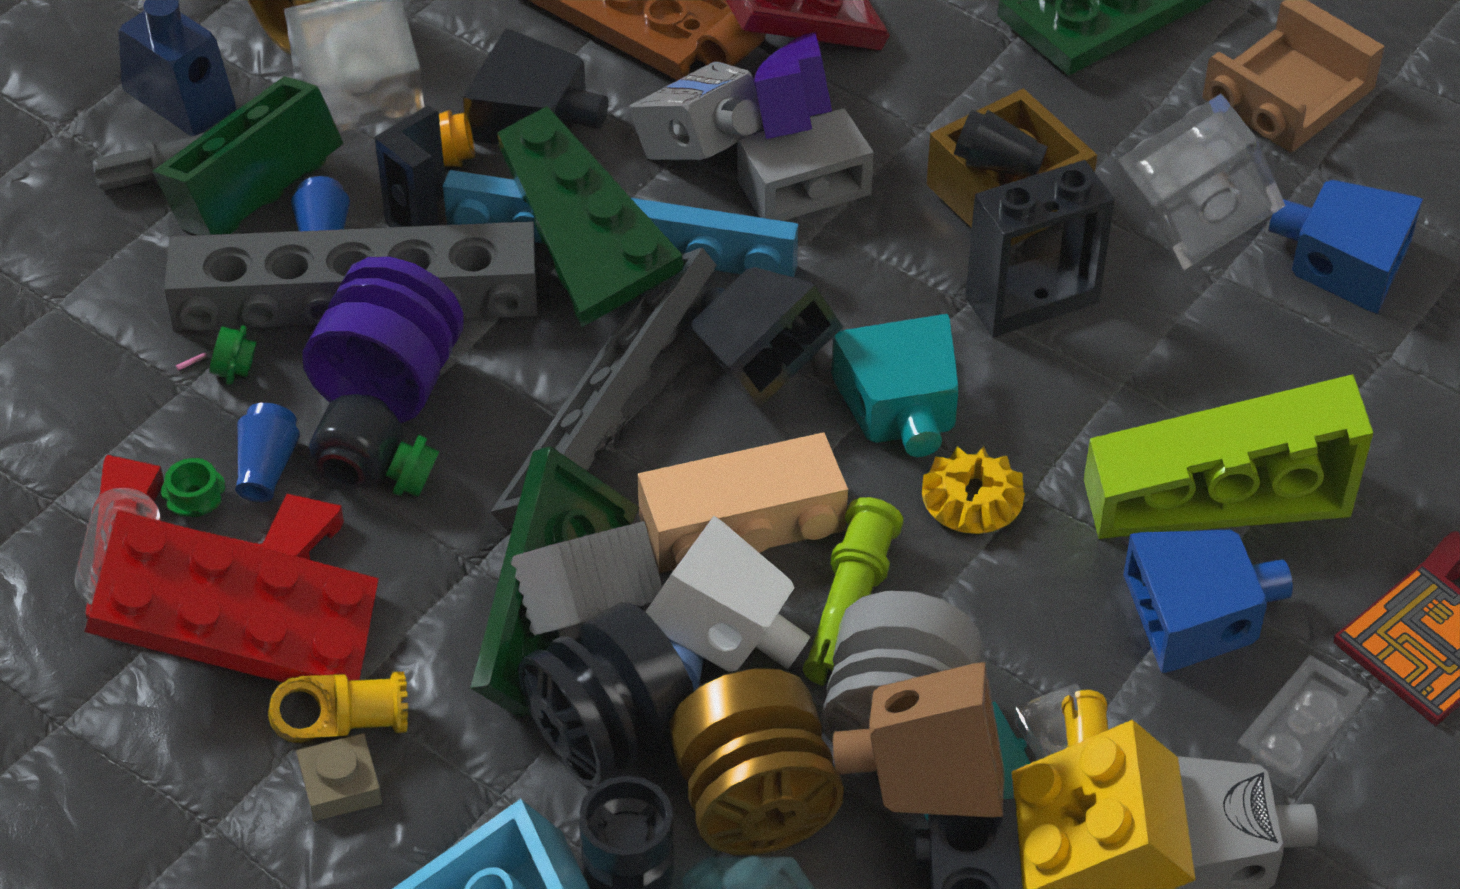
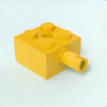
(1102, 808)

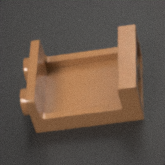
(1297, 74)

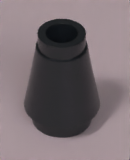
(998, 146)

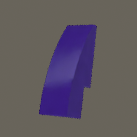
(792, 87)

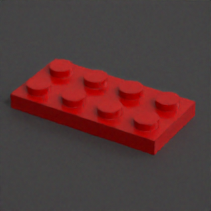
(230, 602)

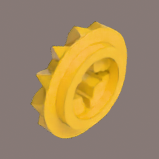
(994, 505)

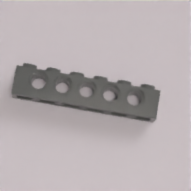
(294, 275)

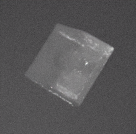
(358, 59)

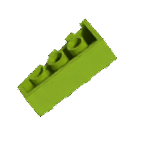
(1234, 464)

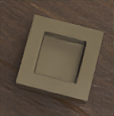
(339, 777)

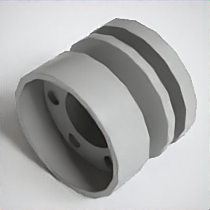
(890, 641)

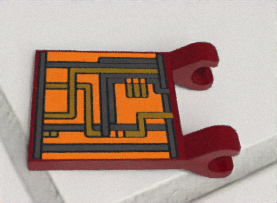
(1414, 635)

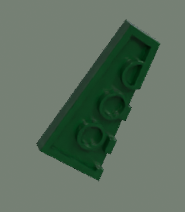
(591, 226)

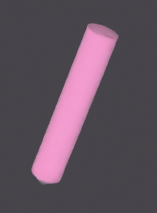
(191, 361)

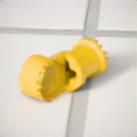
(343, 705)

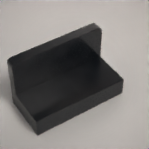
(411, 170)

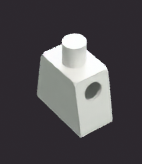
(727, 602)

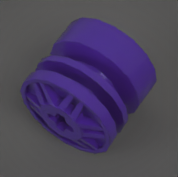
(384, 335)

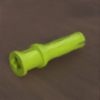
(858, 567)

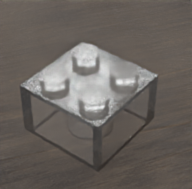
(1202, 181)

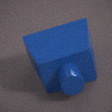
(1350, 239)
(1200, 593)

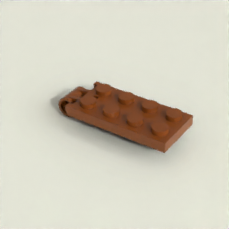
(663, 32)

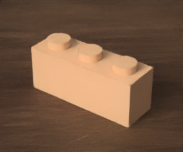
(761, 493)

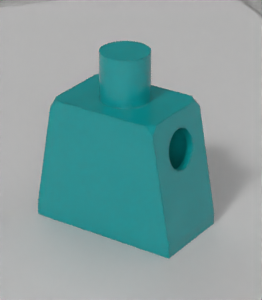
(899, 380)

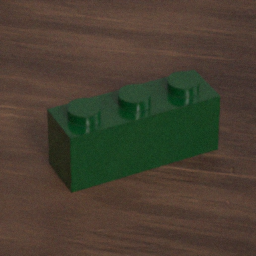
(249, 158)

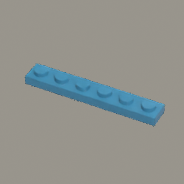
(728, 238)

